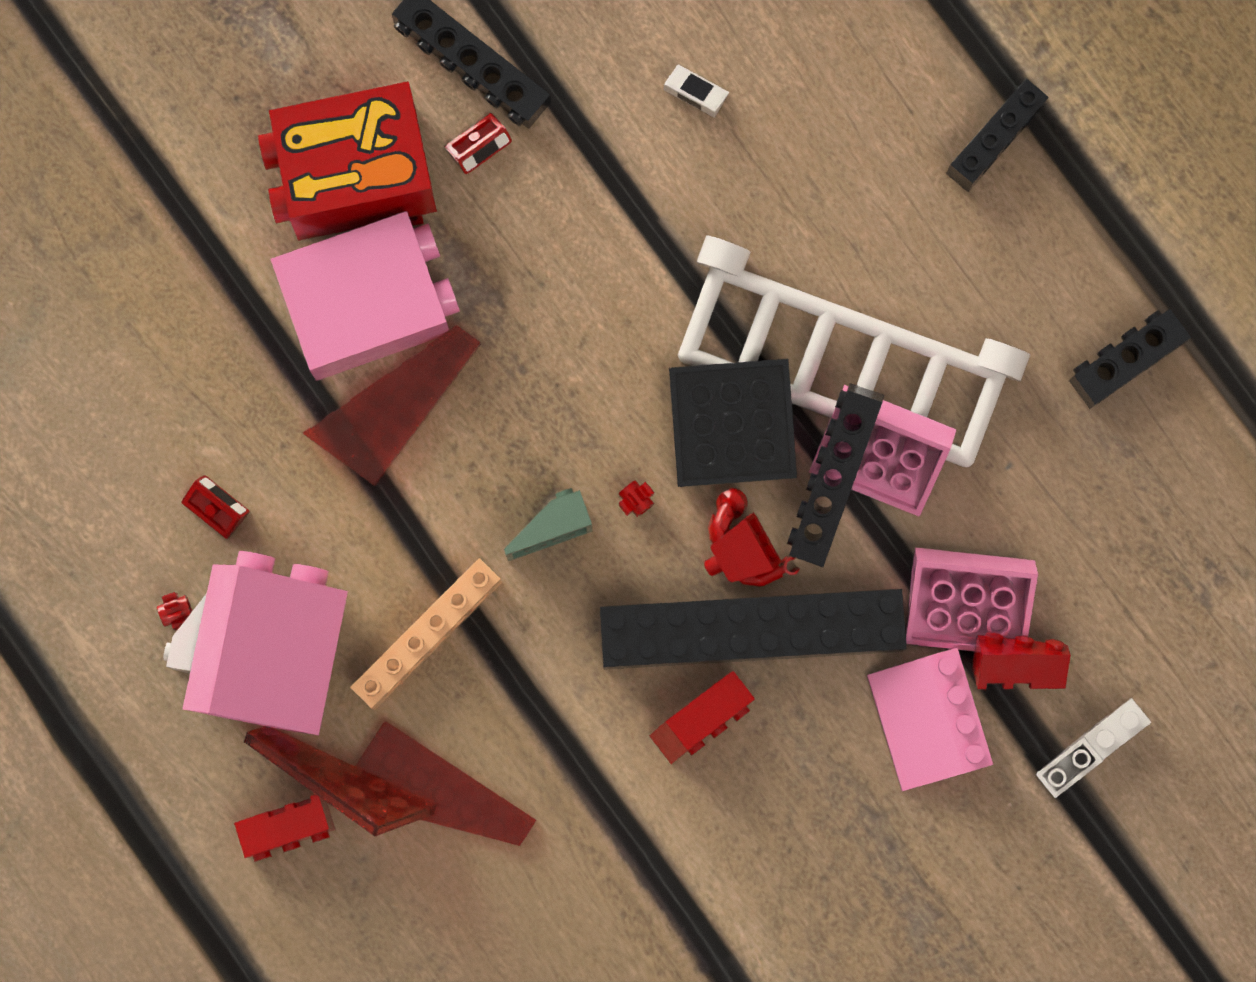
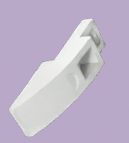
(1093, 747)

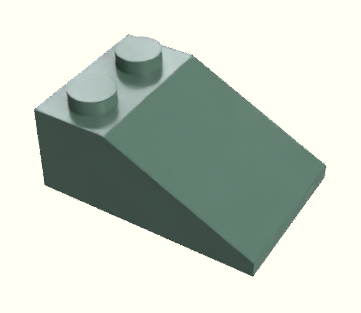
(555, 523)

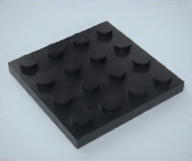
(733, 422)

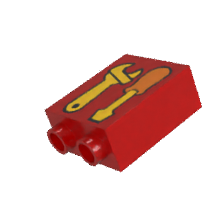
(347, 161)

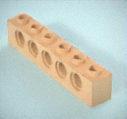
(426, 634)

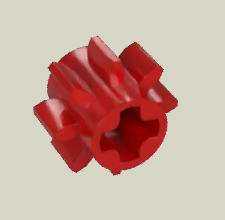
(636, 498)
(174, 610)

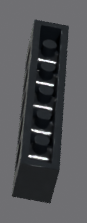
(534, 99)
(815, 547)

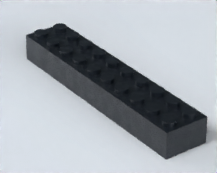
(752, 629)

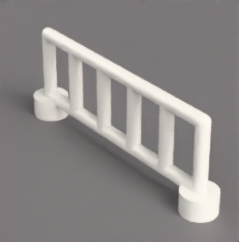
(727, 265)

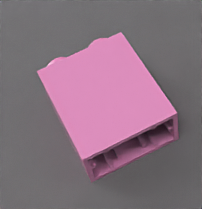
(364, 294)
(266, 645)

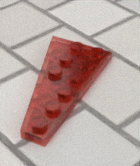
(385, 416)
(352, 791)
(459, 798)

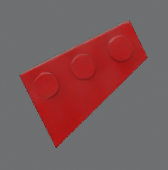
(1020, 661)
(703, 717)
(285, 828)

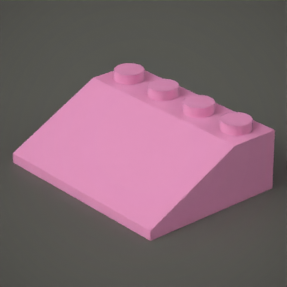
(899, 458)
(968, 596)
(929, 719)

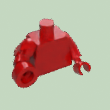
(744, 550)

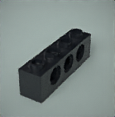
(997, 135)
(1170, 337)

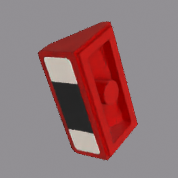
(478, 143)
(215, 506)

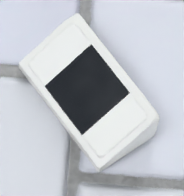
(695, 90)

